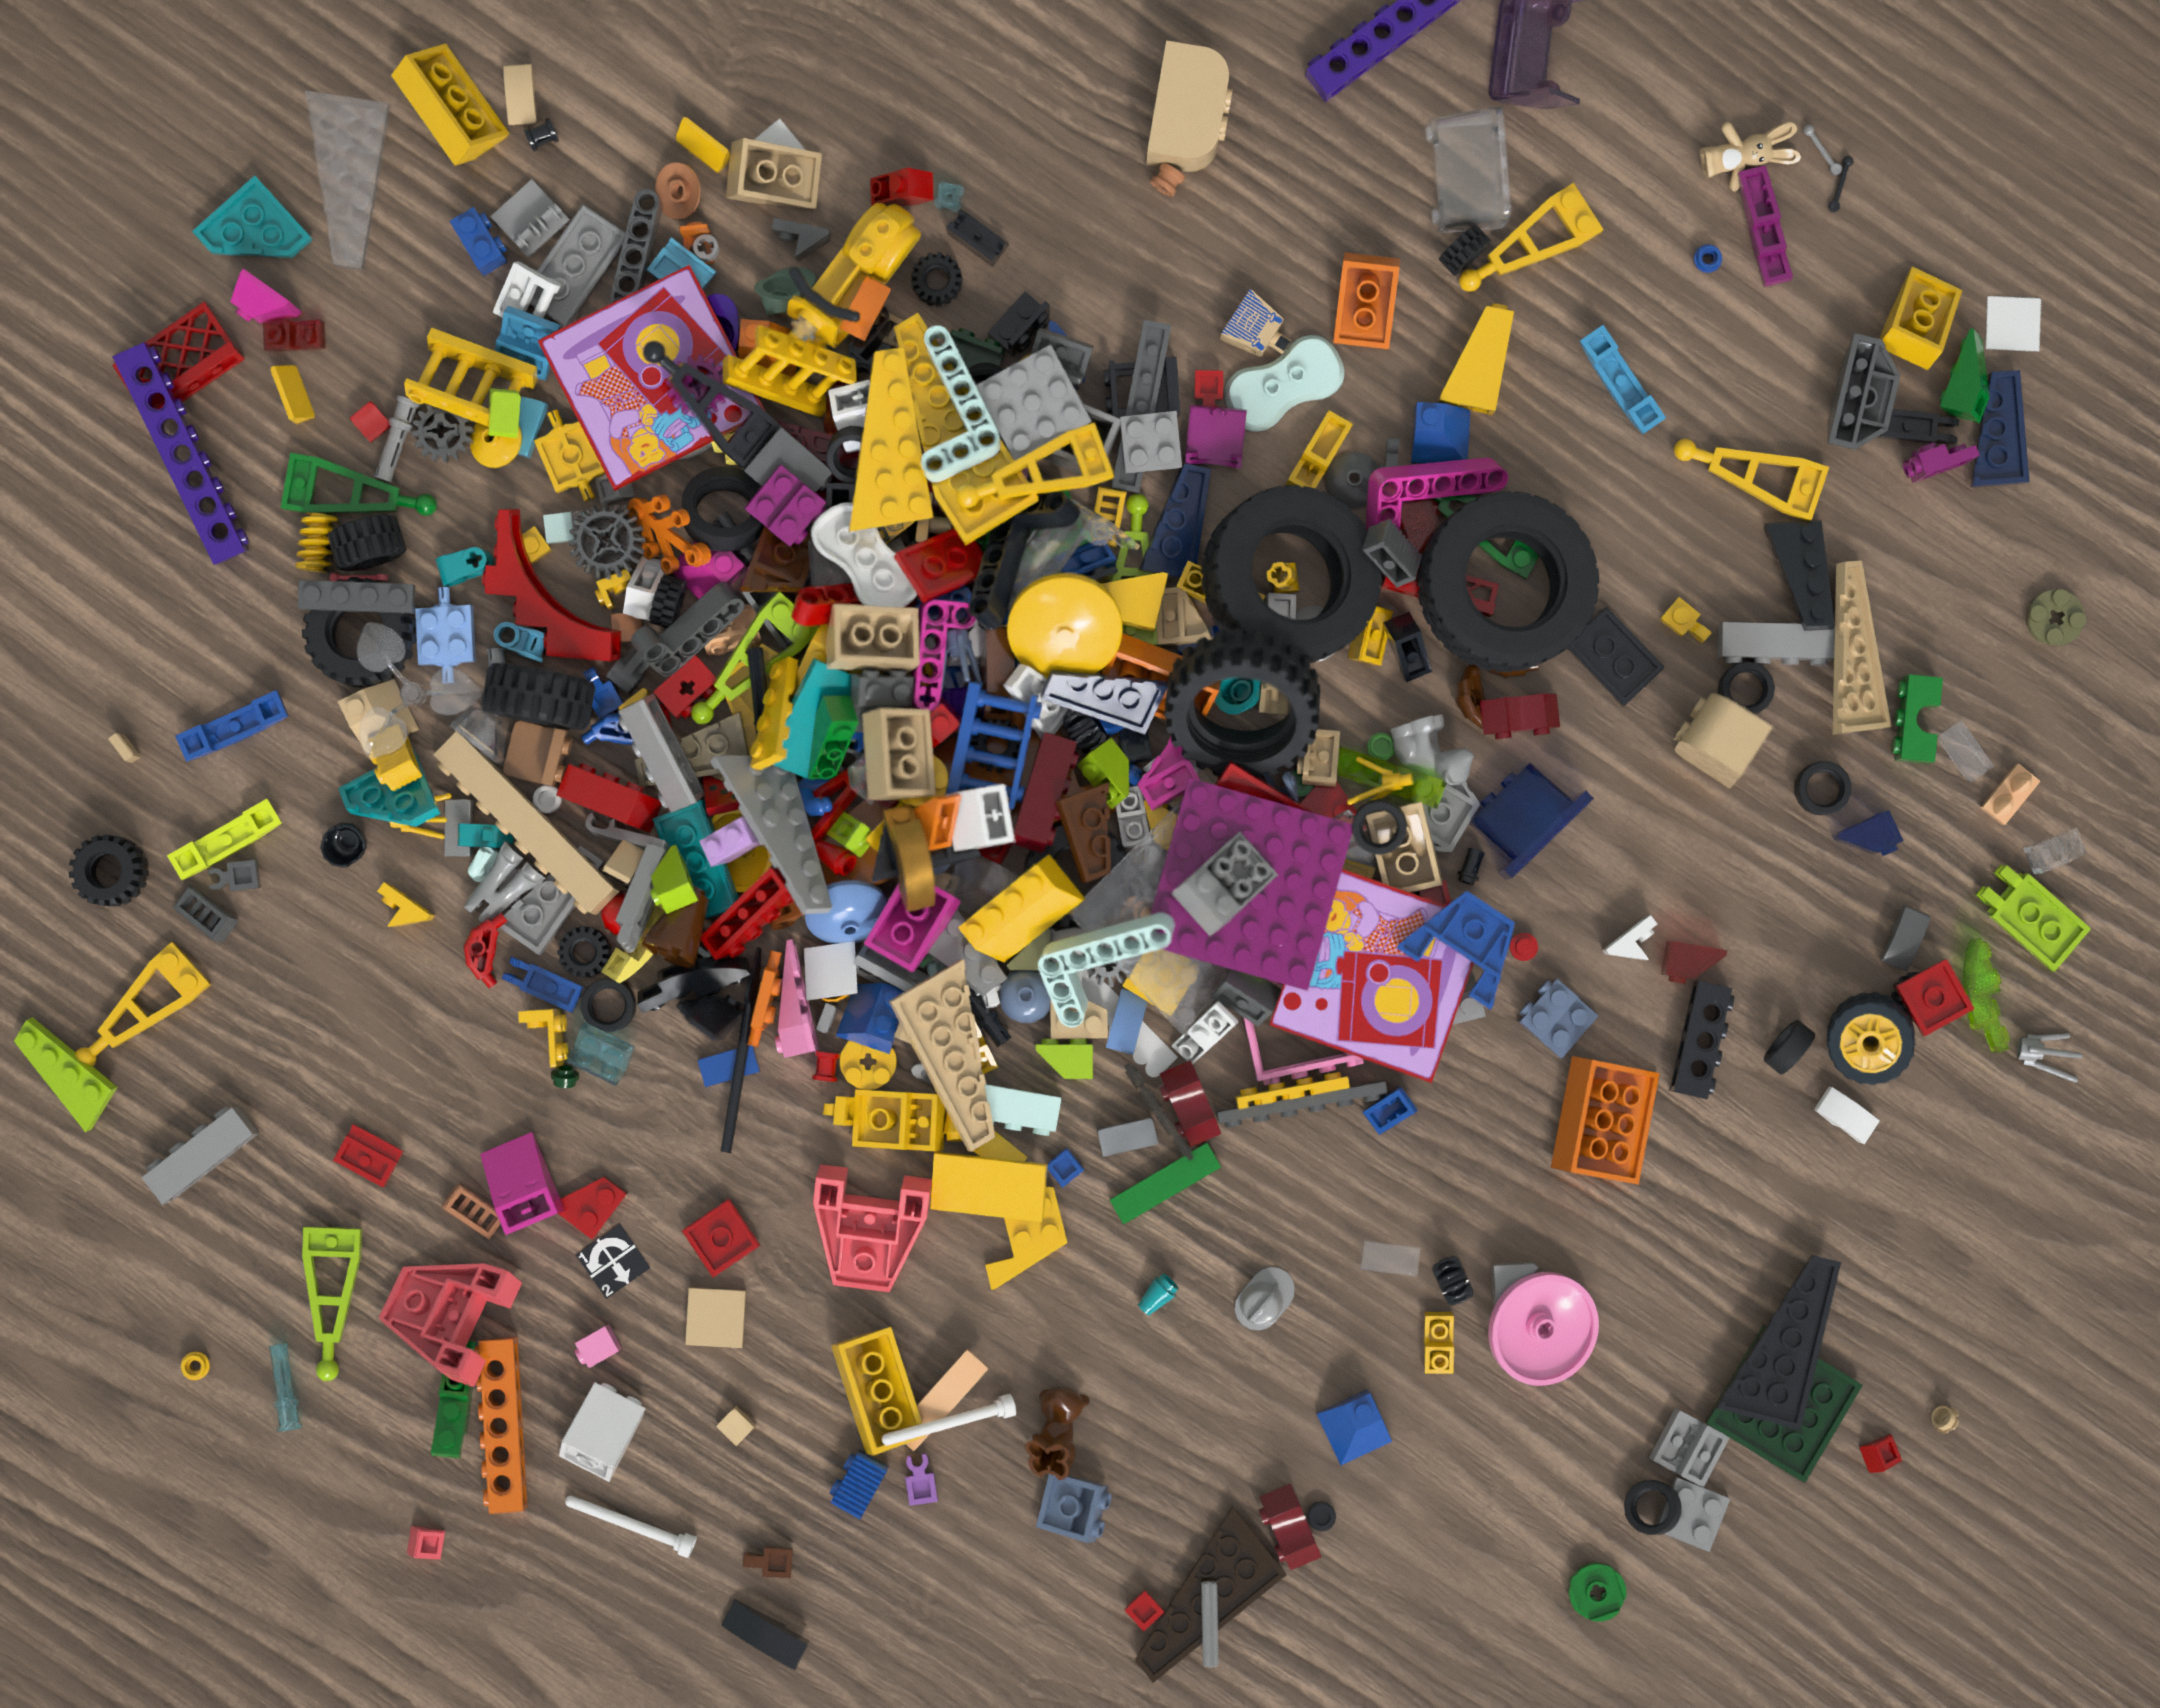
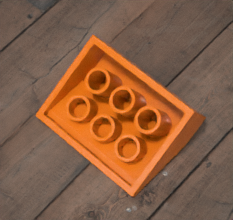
(1605, 1120)

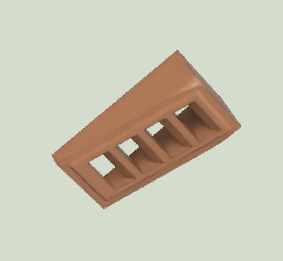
(467, 1219)

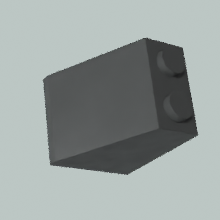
(794, 456)

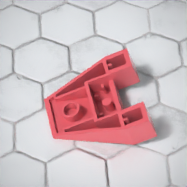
(865, 1235)
(439, 1308)

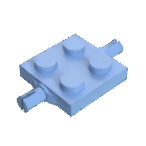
(445, 633)

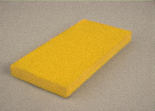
(988, 1186)

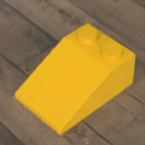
(1920, 318)

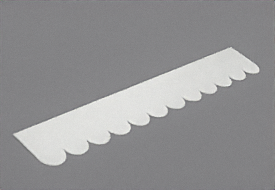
(1148, 1046)

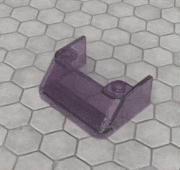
(1523, 54)

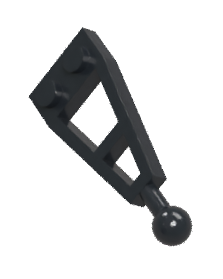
(751, 433)

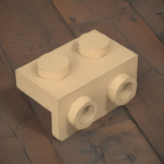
(1321, 761)

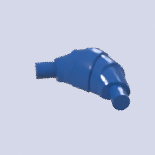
(608, 730)

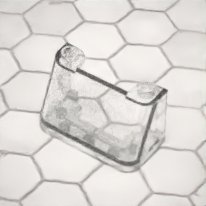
(1470, 170)

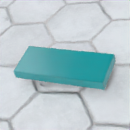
(481, 836)

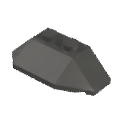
(1863, 394)

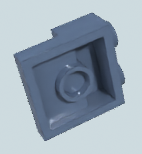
(1557, 1017)
(1074, 1508)

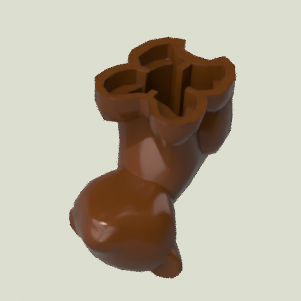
(1053, 1448)

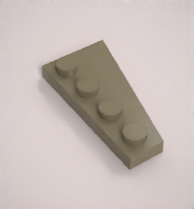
(718, 739)

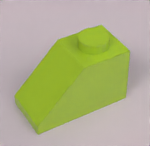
(672, 882)

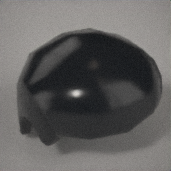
(343, 844)

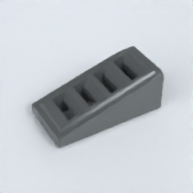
(220, 924)

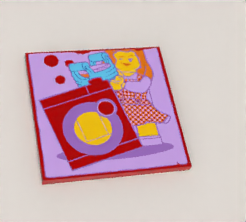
(622, 395)
(1368, 992)

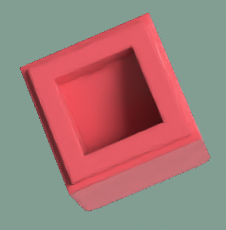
(425, 1542)

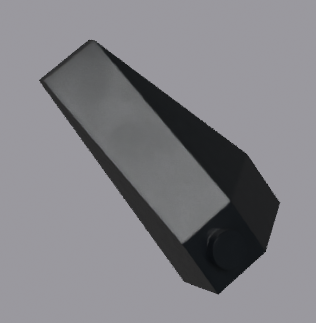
(712, 1015)

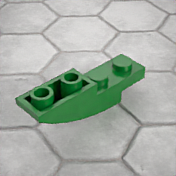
(452, 1416)

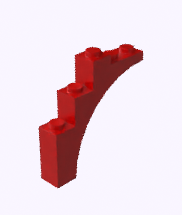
(535, 606)

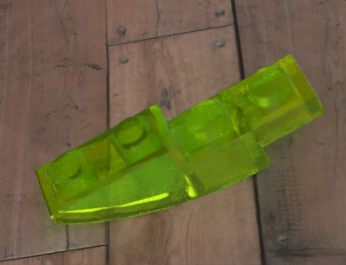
(1424, 787)
(1979, 983)

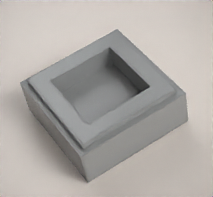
(827, 1018)

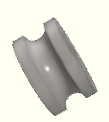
(702, 255)

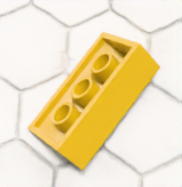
(449, 103)
(1022, 911)
(876, 1387)

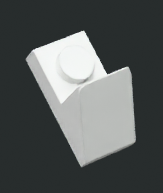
(1625, 944)

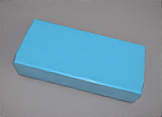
(530, 421)

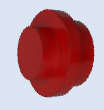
(1523, 946)

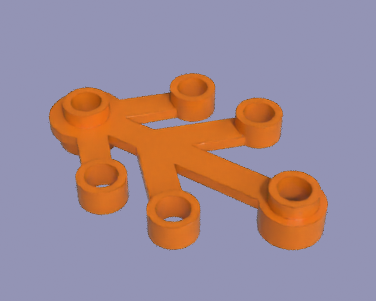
(695, 554)

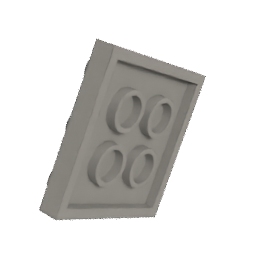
(1033, 402)

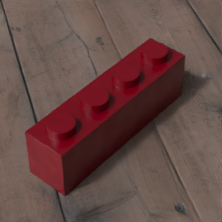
(1044, 787)

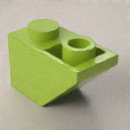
(1109, 766)
(1069, 1060)

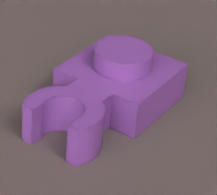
(920, 1485)

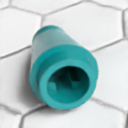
(1158, 1294)

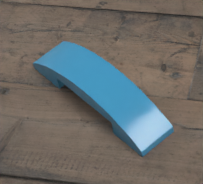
(1620, 380)

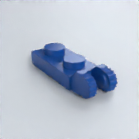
(546, 985)

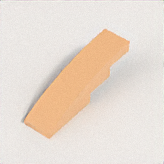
(949, 1390)

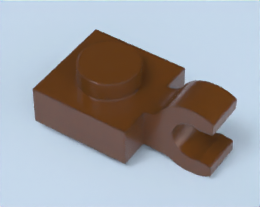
(775, 1561)

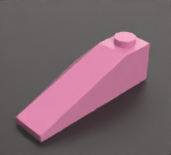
(795, 1018)

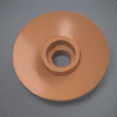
(678, 190)

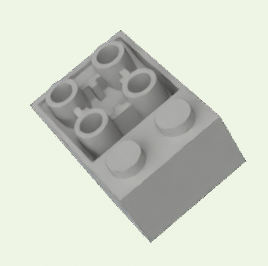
(1224, 884)

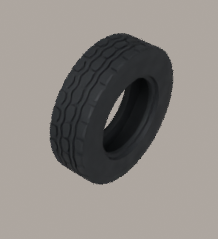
(1331, 530)
(1557, 543)

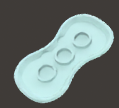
(1303, 373)

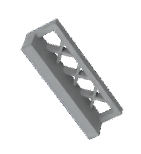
(883, 970)

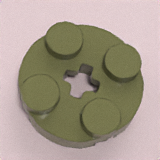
(2071, 621)

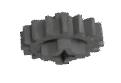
(444, 444)

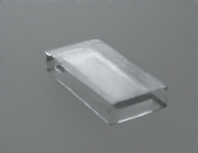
(1965, 751)
(1390, 1258)

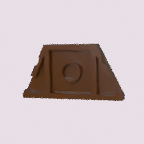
(777, 565)

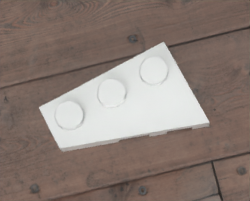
(1025, 683)

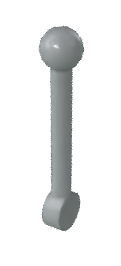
(1835, 168)

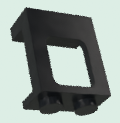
(1168, 394)

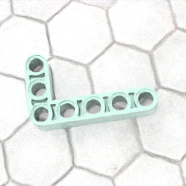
(964, 406)
(1096, 955)

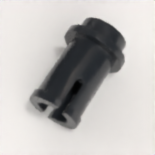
(1471, 866)

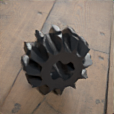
(1085, 730)
(1453, 1280)

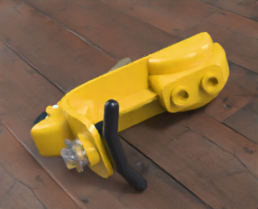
(873, 250)

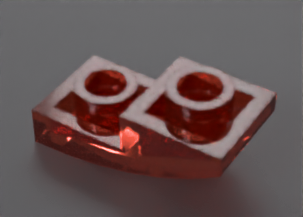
(294, 336)

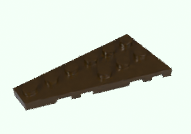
(1242, 1575)

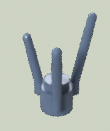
(960, 646)

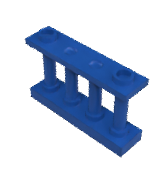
(972, 726)

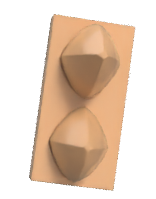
(2010, 794)

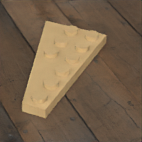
(1858, 677)
(947, 1044)

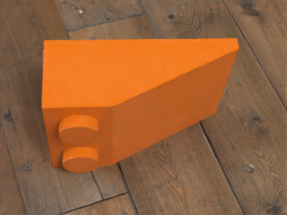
(1366, 300)

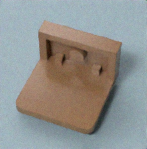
(537, 753)

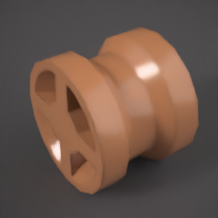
(1167, 179)

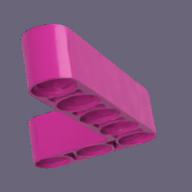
(1426, 486)

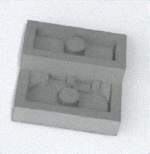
(1689, 1447)

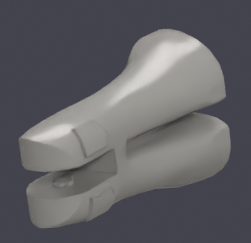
(506, 862)

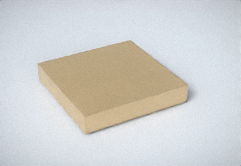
(715, 1317)

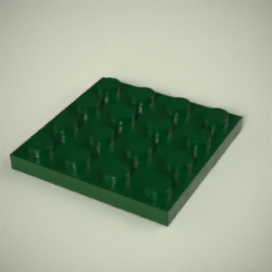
(1788, 1447)

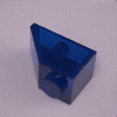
(1872, 835)

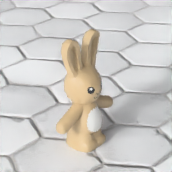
(1753, 151)

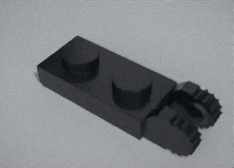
(1919, 427)

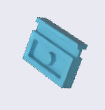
(675, 257)

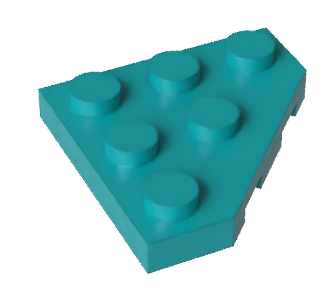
(252, 225)
(405, 806)

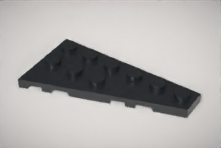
(1782, 1363)

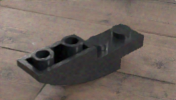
(704, 978)

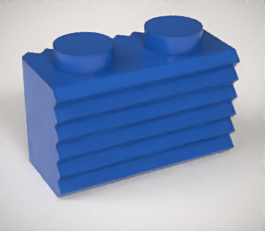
(859, 1483)

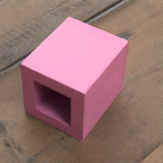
(597, 1346)

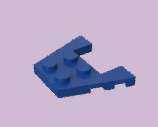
(1473, 932)

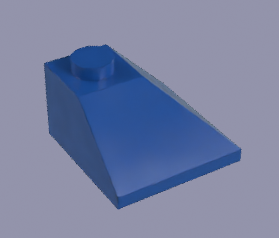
(1439, 433)
(1354, 1427)

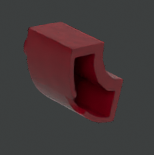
(1520, 714)
(1190, 1103)
(1290, 1527)

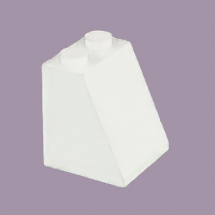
(602, 1431)

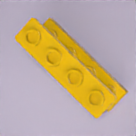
(781, 388)

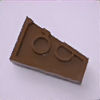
(1085, 825)

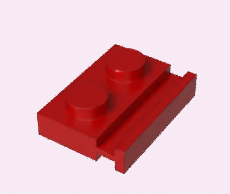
(368, 1155)

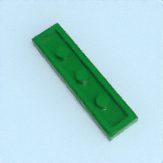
(1164, 1183)

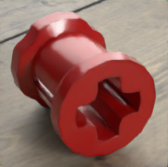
(826, 1066)

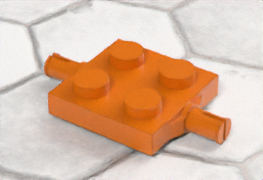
(764, 1009)

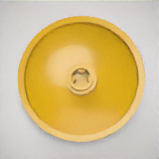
(1064, 625)

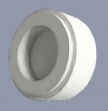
(546, 799)

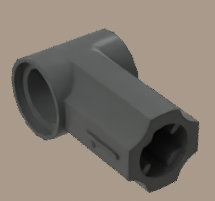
(628, 671)

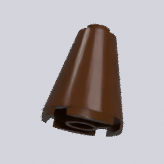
(679, 933)

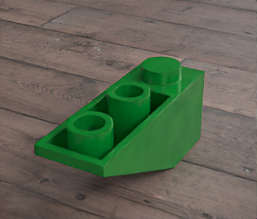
(1968, 387)
(832, 734)

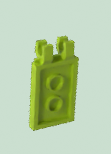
(2034, 917)

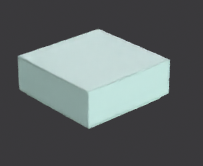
(558, 527)

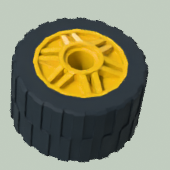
(1871, 1060)

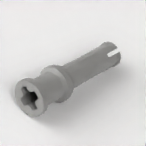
(400, 425)

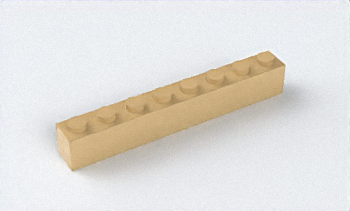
(526, 823)

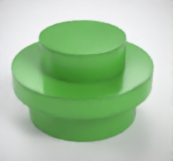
(1380, 746)

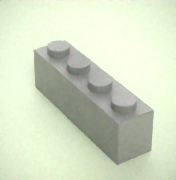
(1774, 642)
(200, 1154)

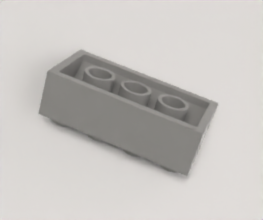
(661, 753)

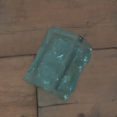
(600, 1054)

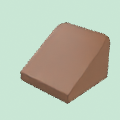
(626, 624)

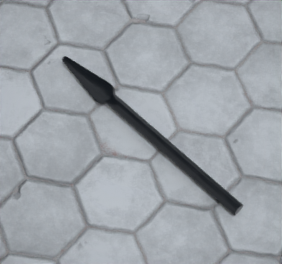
(741, 1055)

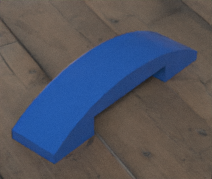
(232, 727)

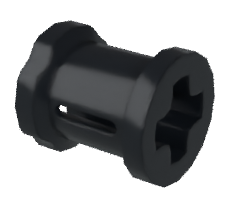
(541, 134)

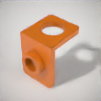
(691, 232)

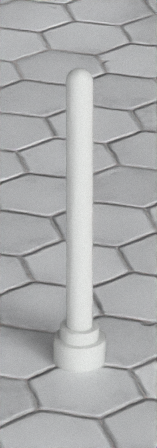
(1002, 1407)
(682, 1543)

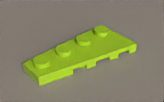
(76, 1084)

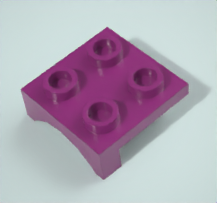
(1215, 436)

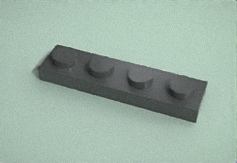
(356, 596)

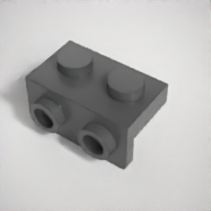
(1072, 353)

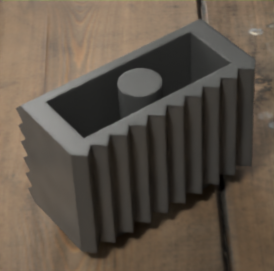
(1392, 553)

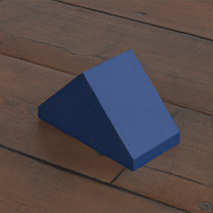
(1390, 1110)

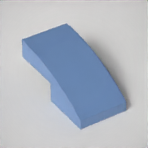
(1126, 1022)

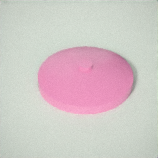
(1543, 1328)

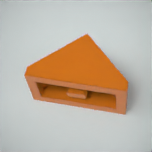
(939, 819)

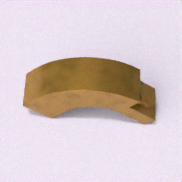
(912, 856)

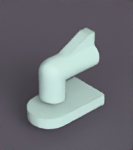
(482, 863)

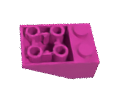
(520, 1183)

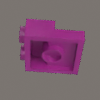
(1935, 460)
(786, 506)

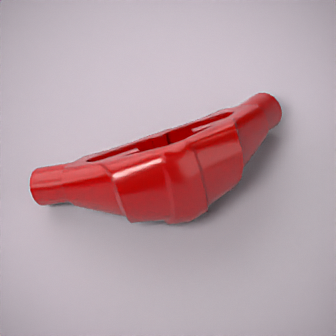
(481, 948)

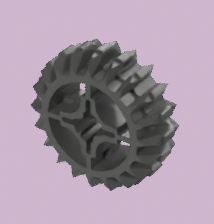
(614, 531)

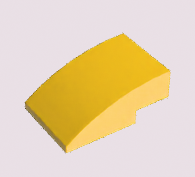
(898, 1120)

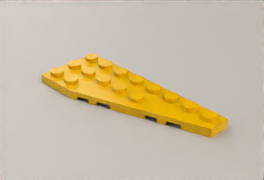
(940, 423)

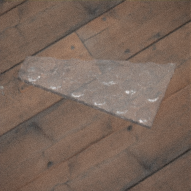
(348, 159)

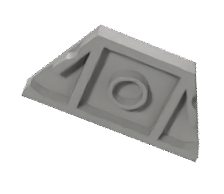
(1451, 817)

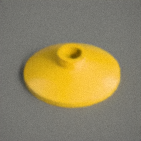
(498, 451)

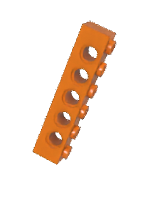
(496, 1498)

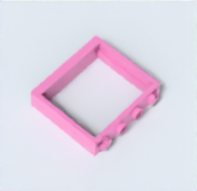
(1296, 1070)

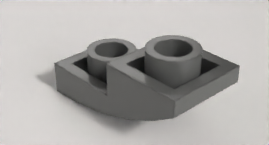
(1906, 937)

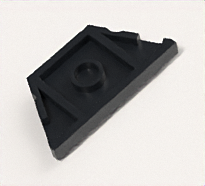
(886, 861)

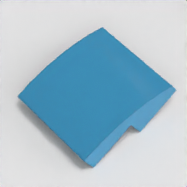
(520, 338)

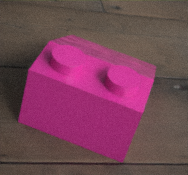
(910, 935)

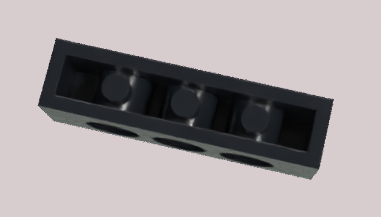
(1695, 1024)

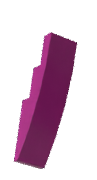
(1764, 226)

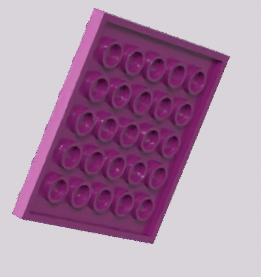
(1285, 923)

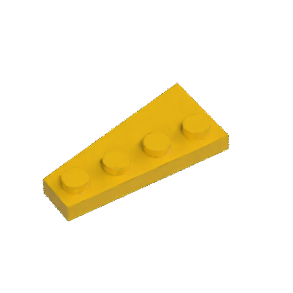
(771, 724)
(1303, 1087)

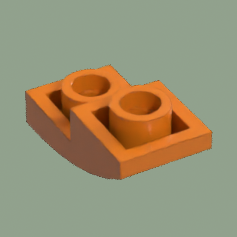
(869, 303)

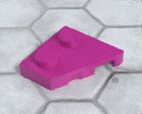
(1166, 777)

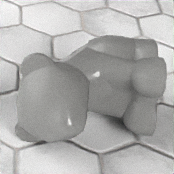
(1419, 750)

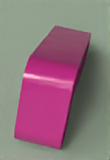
(936, 655)

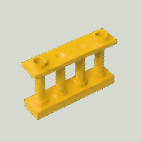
(468, 356)

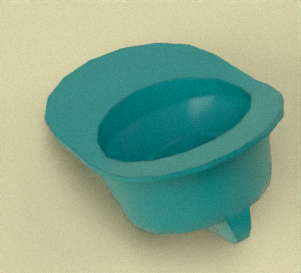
(1238, 694)

